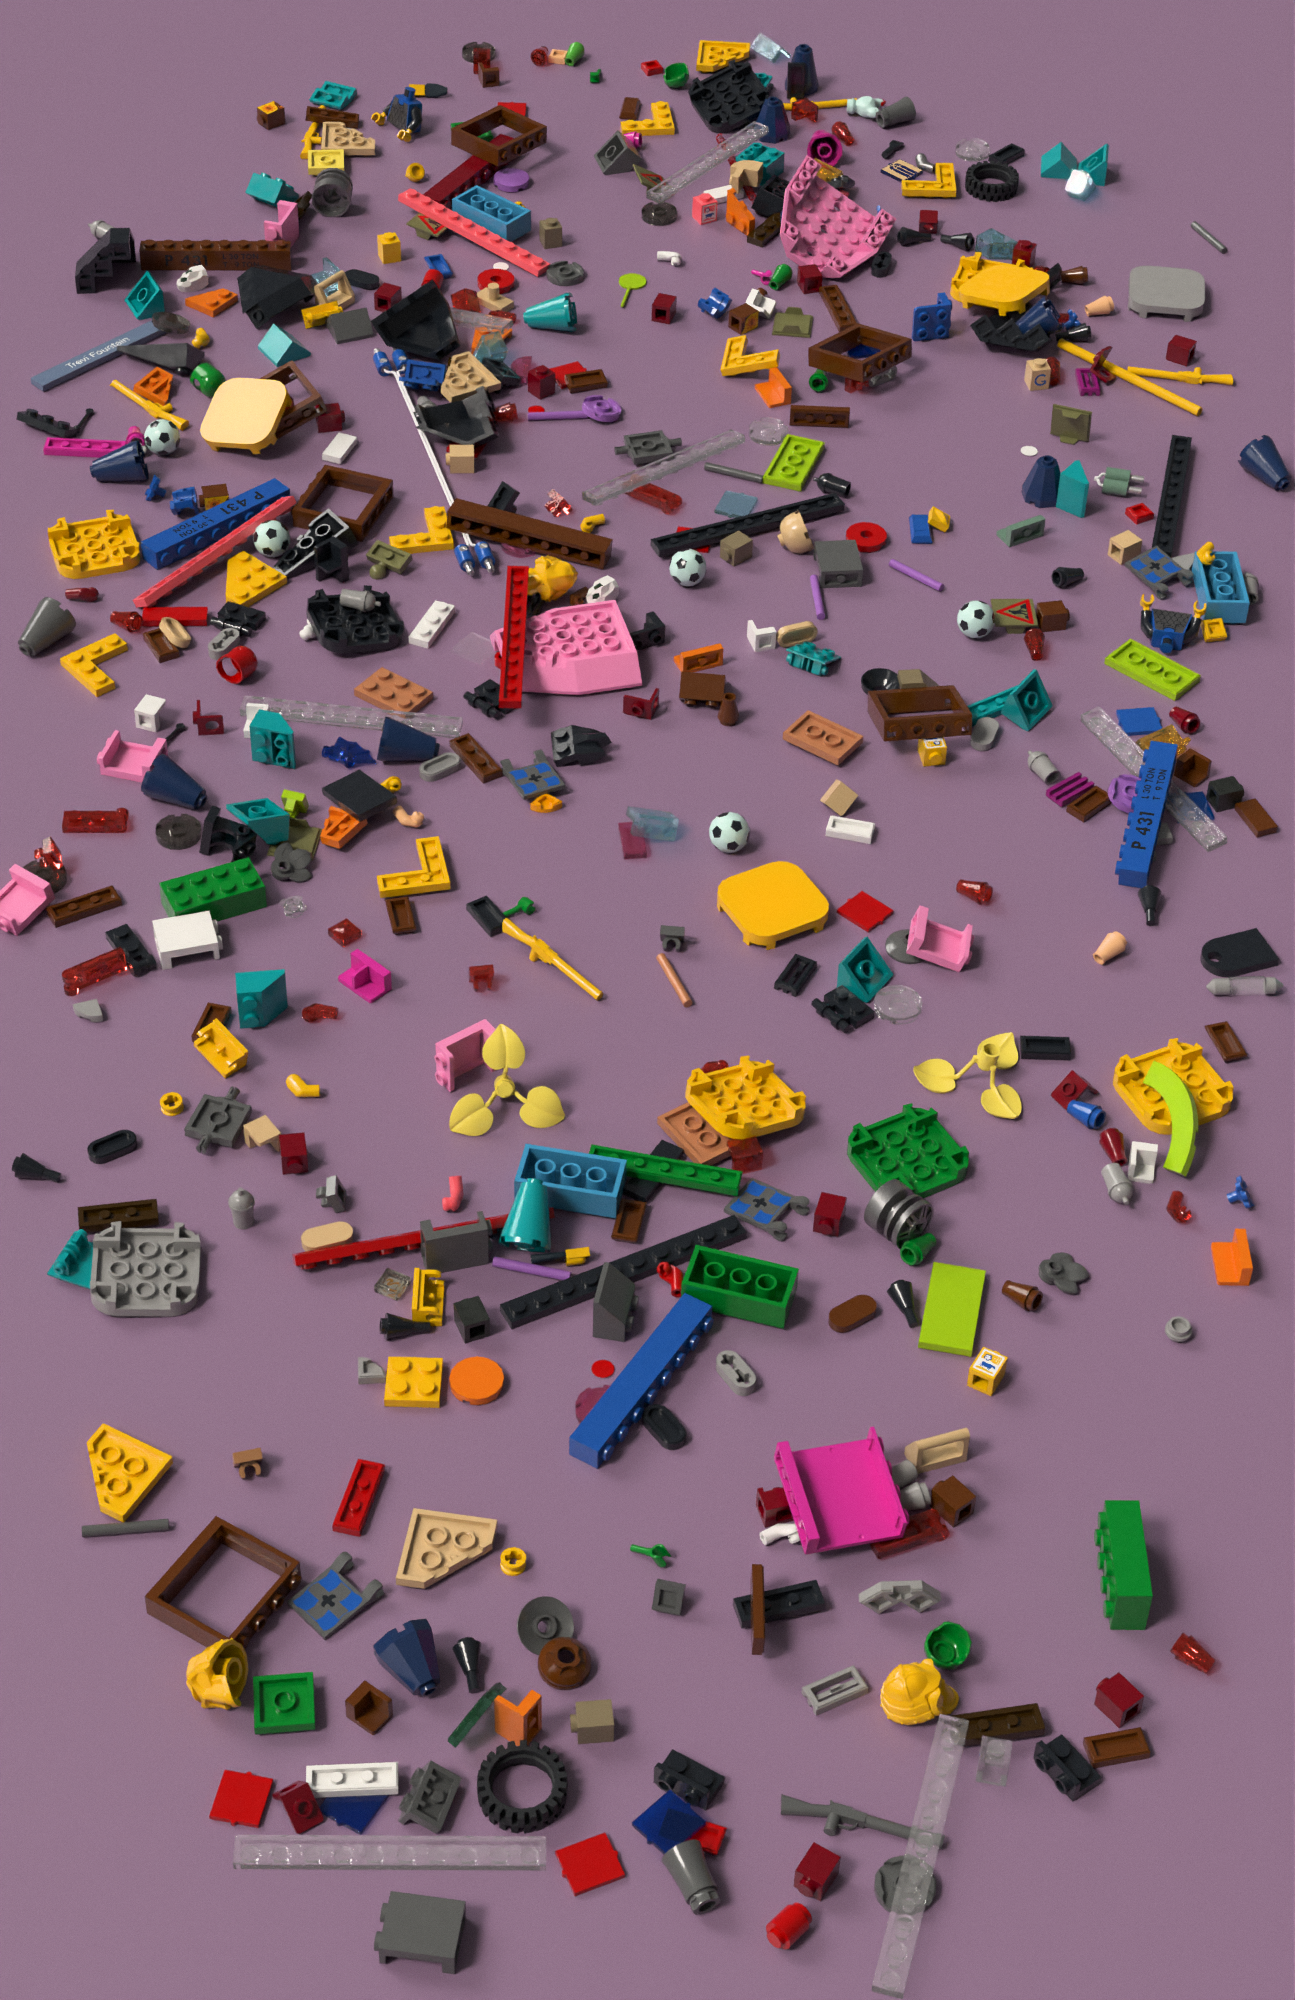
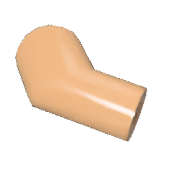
(408, 820)

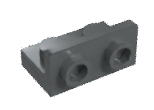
(429, 1796)

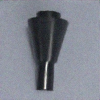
(908, 236)
(963, 241)
(1078, 333)
(1149, 898)
(29, 1168)
(902, 1295)
(396, 1326)
(468, 1655)

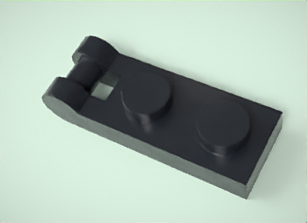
(136, 955)

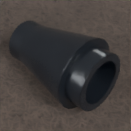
(1065, 576)

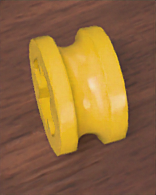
(171, 1097)
(513, 1569)

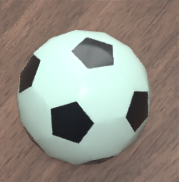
(162, 437)
(271, 538)
(687, 567)
(976, 619)
(729, 832)

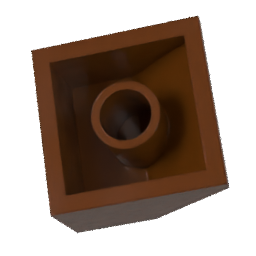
(702, 688)

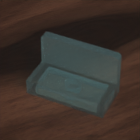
(768, 48)
(328, 270)

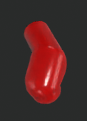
(672, 1276)

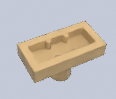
(492, 300)

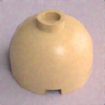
(795, 534)

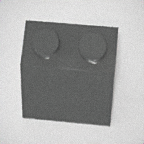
(617, 155)
(614, 1305)

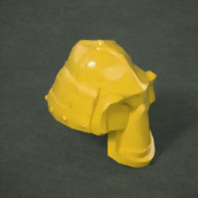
(551, 578)
(218, 1675)
(916, 1694)

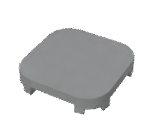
(1166, 291)
(145, 1271)

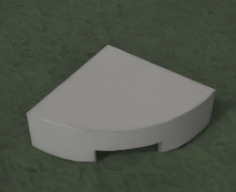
(89, 1010)
(370, 1372)

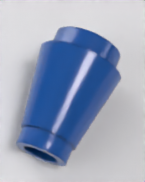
(1088, 1114)

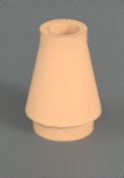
(1100, 306)
(1111, 946)

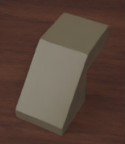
(914, 679)

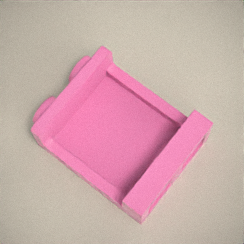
(129, 759)
(23, 900)
(938, 942)
(461, 1053)

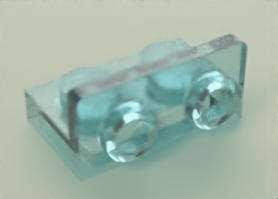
(653, 823)

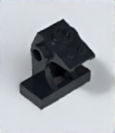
(227, 833)

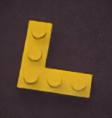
(660, 125)
(942, 187)
(737, 362)
(437, 538)
(83, 663)
(429, 879)

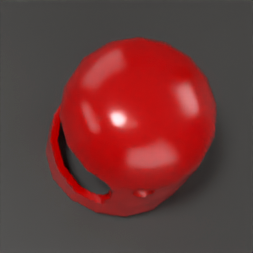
(244, 662)

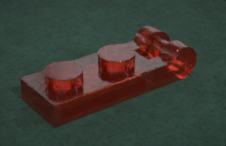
(657, 497)
(95, 821)
(93, 971)
(914, 1534)

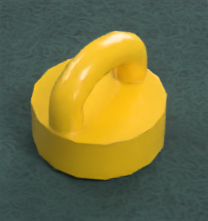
(415, 172)

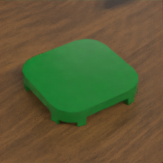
(908, 1149)

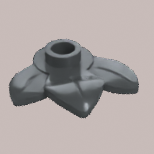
(293, 862)
(1062, 1272)

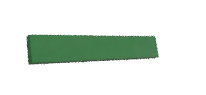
(675, 1171)

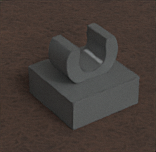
(672, 934)
(333, 1194)
(668, 1596)

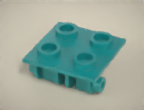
(812, 657)
(74, 1261)

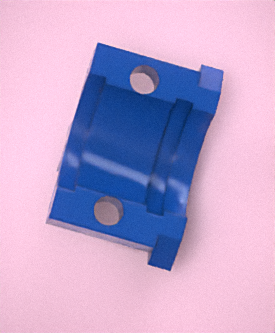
(716, 303)
(184, 499)

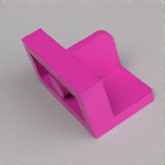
(366, 977)

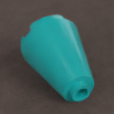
(553, 314)
(529, 1219)

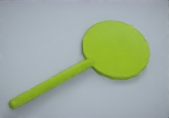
(631, 282)

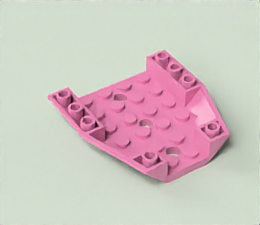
(851, 232)
(585, 658)

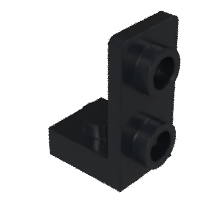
(651, 634)

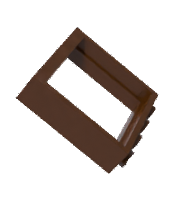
(466, 135)
(827, 353)
(303, 411)
(329, 475)
(919, 699)
(195, 1556)

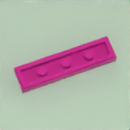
(80, 447)

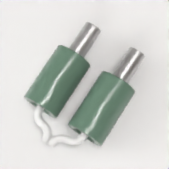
(1117, 482)

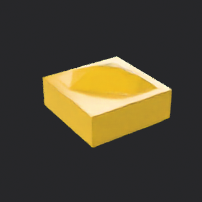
(939, 519)
(1213, 630)

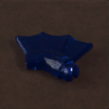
(347, 753)

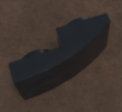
(842, 182)

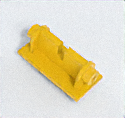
(318, 314)

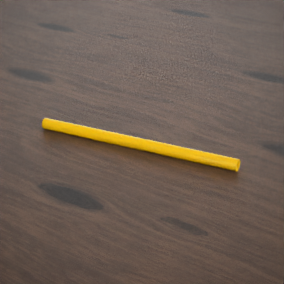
(1132, 378)

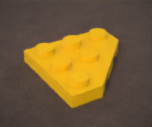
(717, 54)
(250, 579)
(123, 1470)

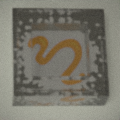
(392, 1284)

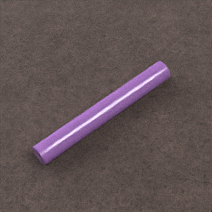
(556, 415)
(916, 575)
(817, 597)
(529, 1268)

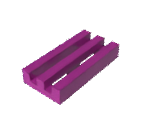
(1088, 389)
(1066, 788)

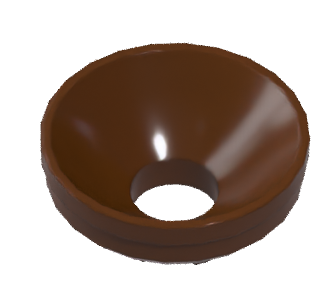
(564, 1675)

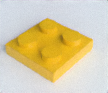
(413, 1382)

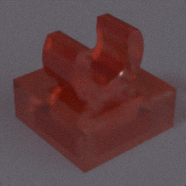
(853, 385)
(557, 504)
(50, 853)
(481, 974)

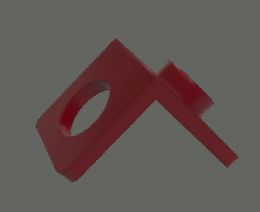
(928, 221)
(1097, 366)
(641, 707)
(202, 720)
(1071, 1089)
(300, 1805)

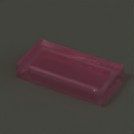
(632, 846)

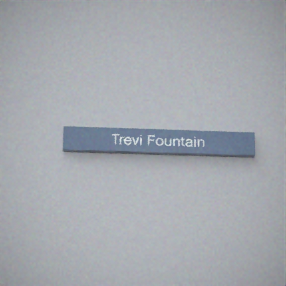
(94, 357)

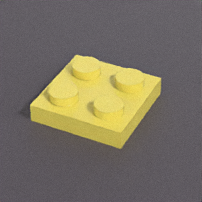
(323, 159)

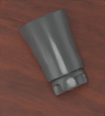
(896, 113)
(692, 1876)

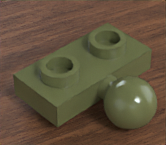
(387, 557)

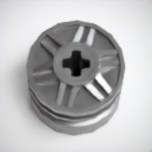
(332, 192)
(898, 1213)

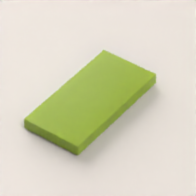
(793, 462)
(1152, 669)
(952, 1309)

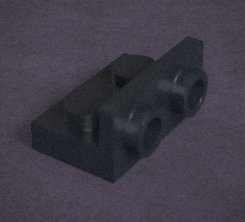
(501, 372)
(1066, 1767)
(688, 1779)

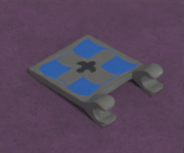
(1157, 567)
(534, 778)
(764, 1205)
(331, 1599)

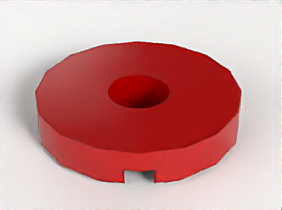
(502, 277)
(876, 536)

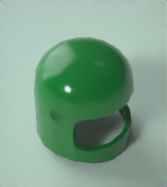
(208, 377)

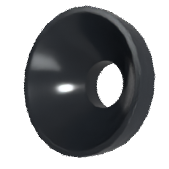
(1055, 275)
(879, 679)

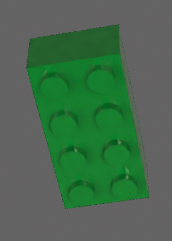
(222, 890)
(741, 1285)
(1123, 1565)

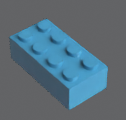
(493, 212)
(1221, 587)
(575, 1179)

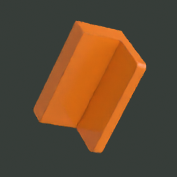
(776, 391)
(700, 658)
(1233, 1260)
(519, 1721)

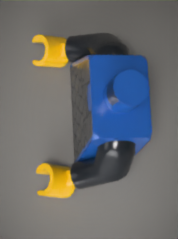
(404, 113)
(1168, 628)

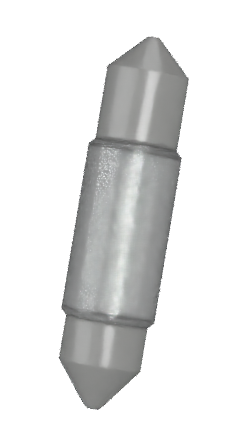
(1244, 986)

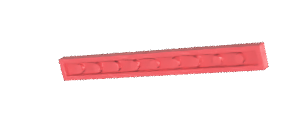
(474, 232)
(210, 555)

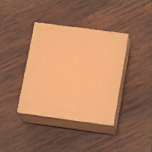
(557, 56)

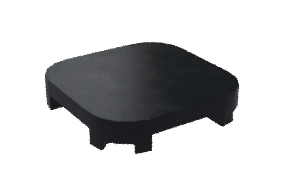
(728, 97)
(349, 629)

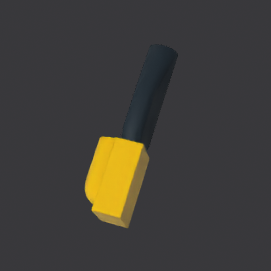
(429, 90)
(572, 1256)

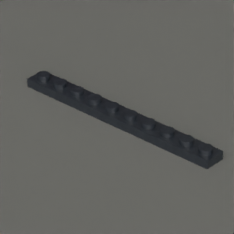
(1171, 493)
(746, 524)
(634, 1266)

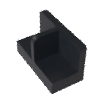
(331, 560)

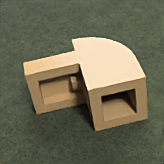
(745, 173)

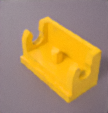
(221, 1048)
(427, 1297)

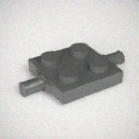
(647, 446)
(218, 1120)

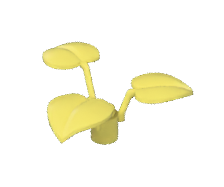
(505, 1051)
(992, 1053)

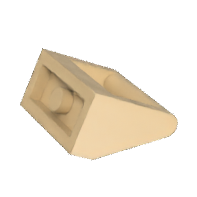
(344, 295)
(939, 1450)

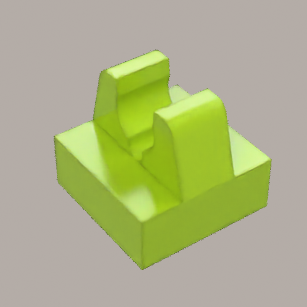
(294, 803)

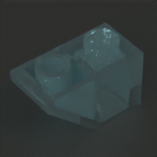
(1080, 185)
(995, 245)
(491, 347)

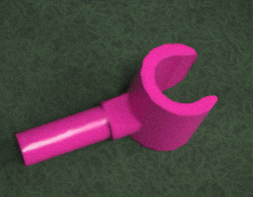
(763, 276)

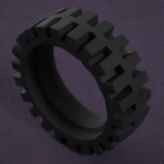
(992, 171)
(525, 1817)

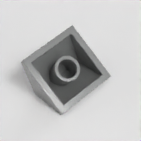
(350, 326)

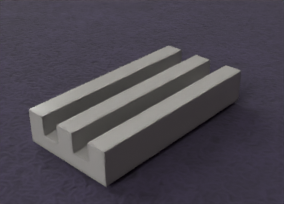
(837, 1694)

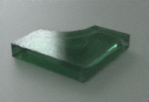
(479, 1710)

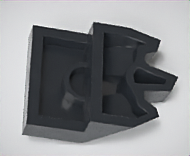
(578, 744)

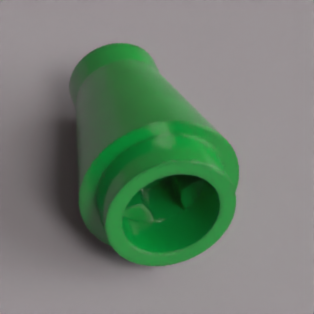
(782, 274)
(818, 380)
(916, 1249)

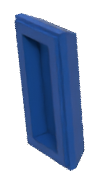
(439, 263)
(920, 529)

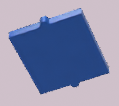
(1138, 721)

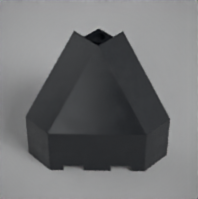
(113, 247)
(272, 290)
(420, 324)
(1005, 331)
(462, 421)

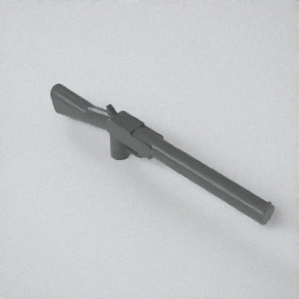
(845, 1814)

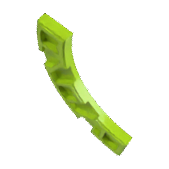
(1183, 1116)

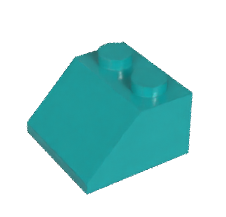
(264, 818)
(260, 997)

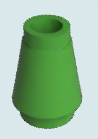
(574, 53)

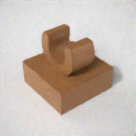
(247, 1458)

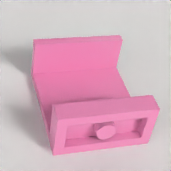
(288, 224)

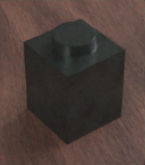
(1224, 793)
(471, 1319)

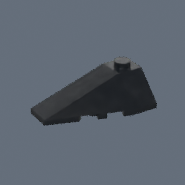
(770, 196)
(174, 356)
(302, 556)

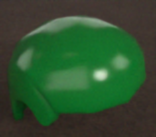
(676, 75)
(947, 1645)

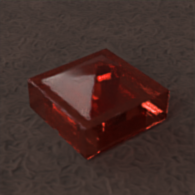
(344, 932)

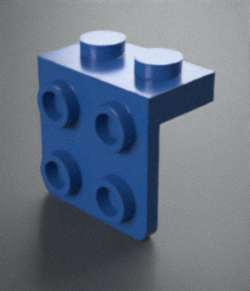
(932, 320)
(424, 374)

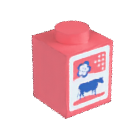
(704, 208)

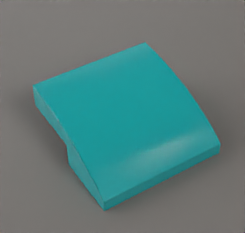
(333, 95)

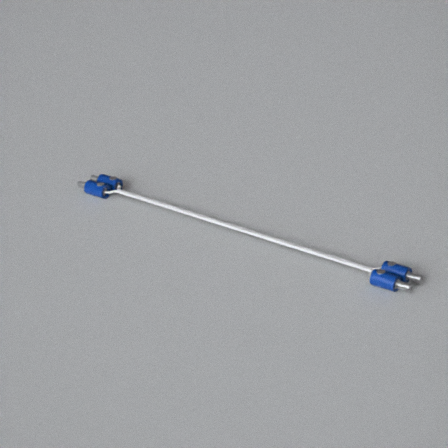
(462, 551)

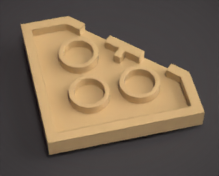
(337, 136)
(465, 376)
(442, 1544)

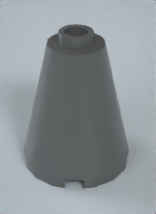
(45, 627)

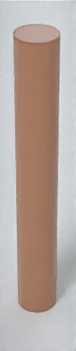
(674, 980)

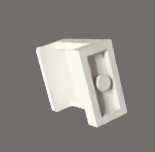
(186, 936)

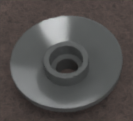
(897, 945)
(551, 1612)

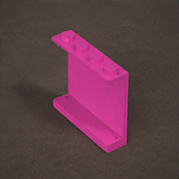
(841, 1494)

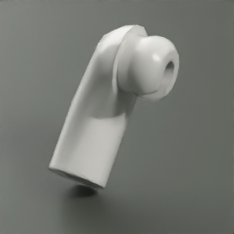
(674, 257)
(307, 632)
(778, 1531)

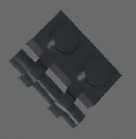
(239, 618)
(487, 699)
(848, 1009)

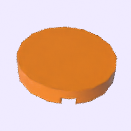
(476, 1380)

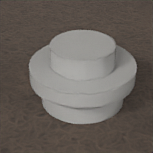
(1178, 1329)

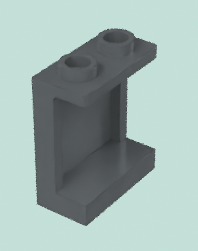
(838, 563)
(456, 1246)
(421, 1929)

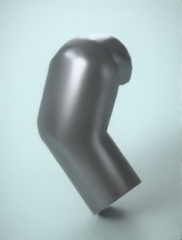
(921, 162)

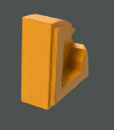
(546, 804)

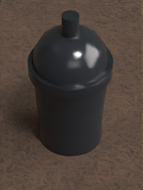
(833, 484)

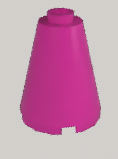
(825, 147)

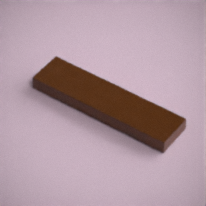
(837, 307)

